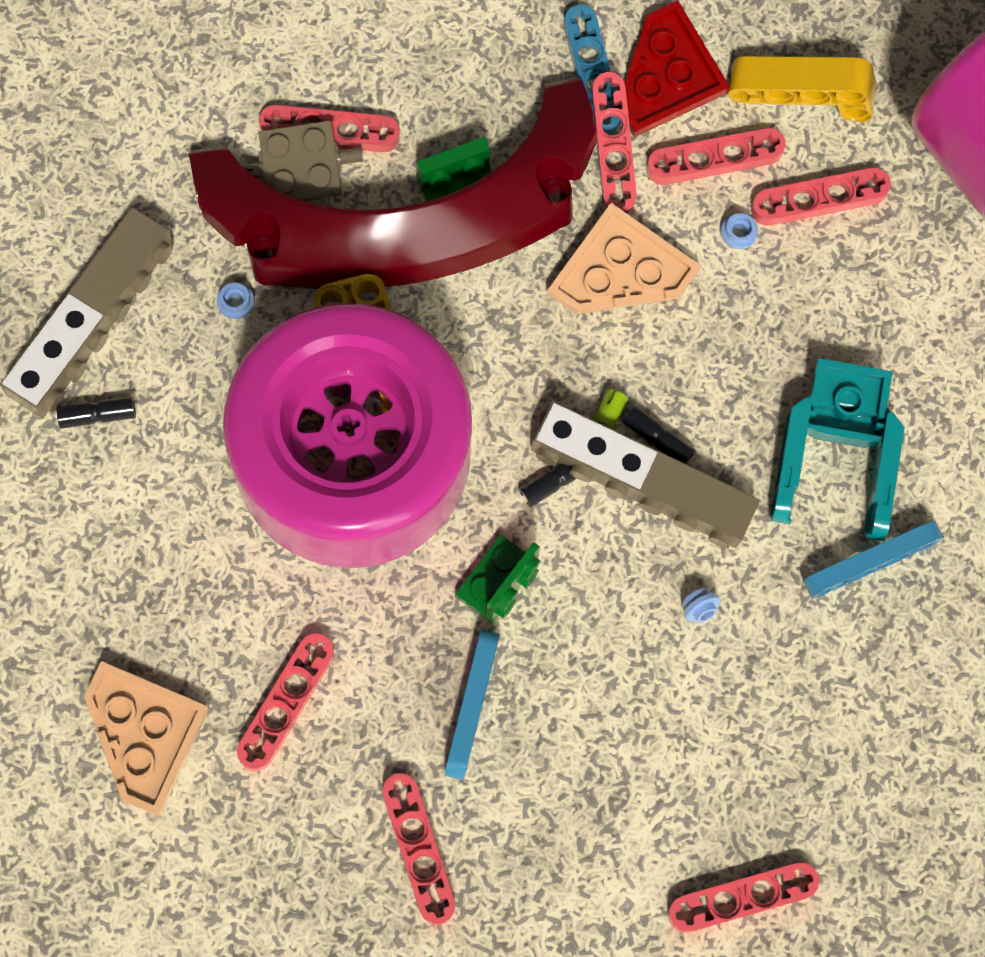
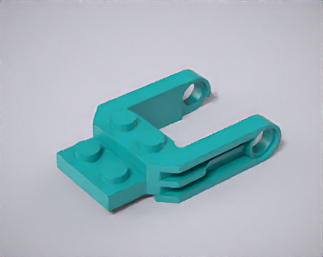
(847, 409)

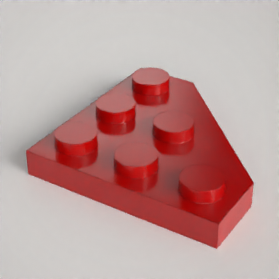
(669, 71)

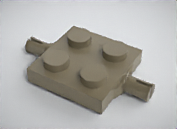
(303, 161)

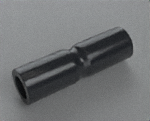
(90, 413)
(655, 433)
(546, 484)

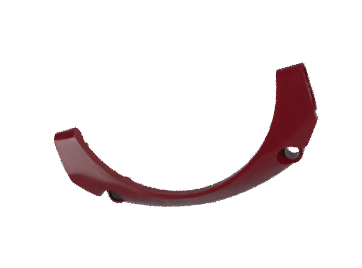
(496, 216)

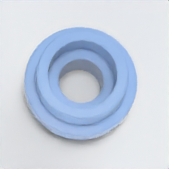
(741, 221)
(235, 290)
(701, 605)

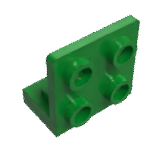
(453, 169)
(497, 577)

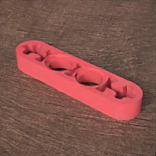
(338, 118)
(614, 143)
(714, 152)
(818, 191)
(283, 700)
(420, 848)
(744, 902)

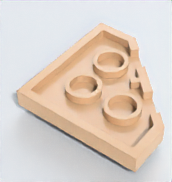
(622, 267)
(142, 734)

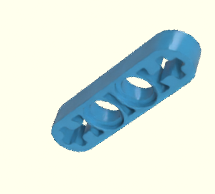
(589, 70)
(873, 559)
(472, 704)

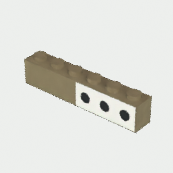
(88, 313)
(644, 476)

